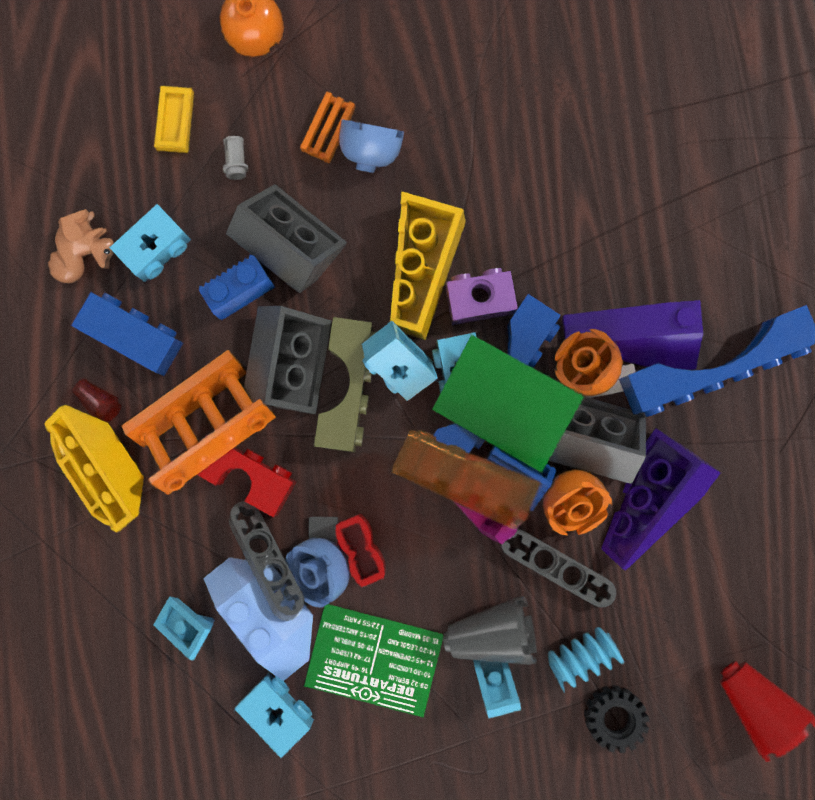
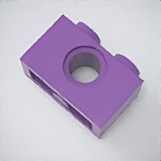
(497, 285)

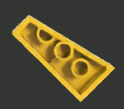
(423, 259)

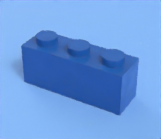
(128, 332)

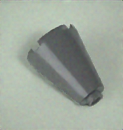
(494, 635)

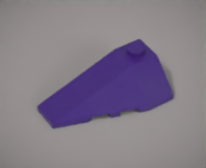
(648, 333)
(659, 496)

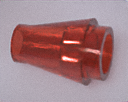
(97, 401)

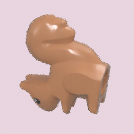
(73, 241)

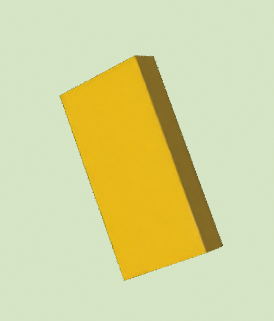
(174, 119)

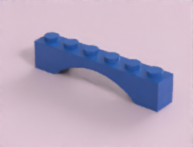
(526, 333)
(776, 338)

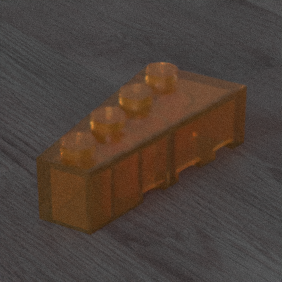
(466, 479)

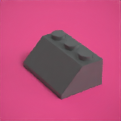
(285, 237)
(287, 358)
(603, 441)

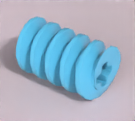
(584, 657)

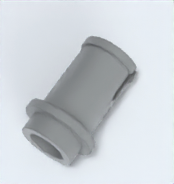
(234, 156)

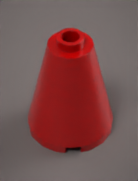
(767, 712)

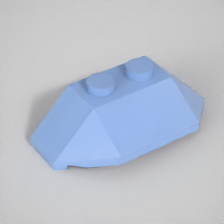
(272, 642)

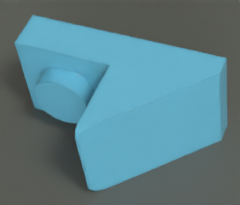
(183, 626)
(497, 687)

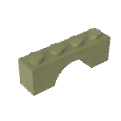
(340, 426)

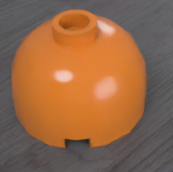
(251, 25)
(588, 362)
(576, 502)

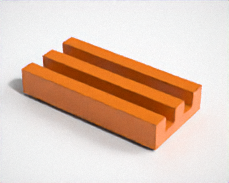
(338, 103)

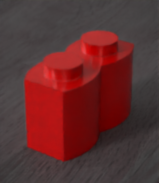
(365, 558)

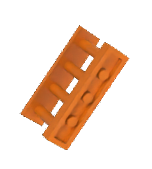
(182, 401)

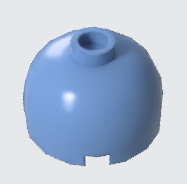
(369, 144)
(319, 570)

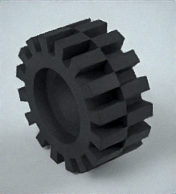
(636, 719)

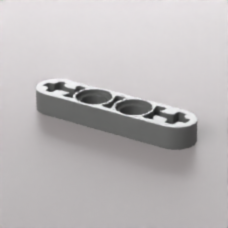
(260, 561)
(555, 570)

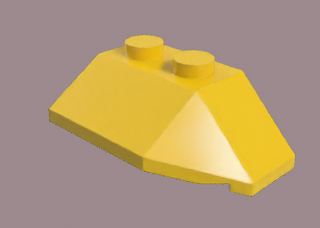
(96, 466)

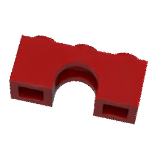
(268, 485)

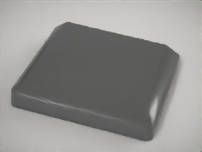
(323, 528)

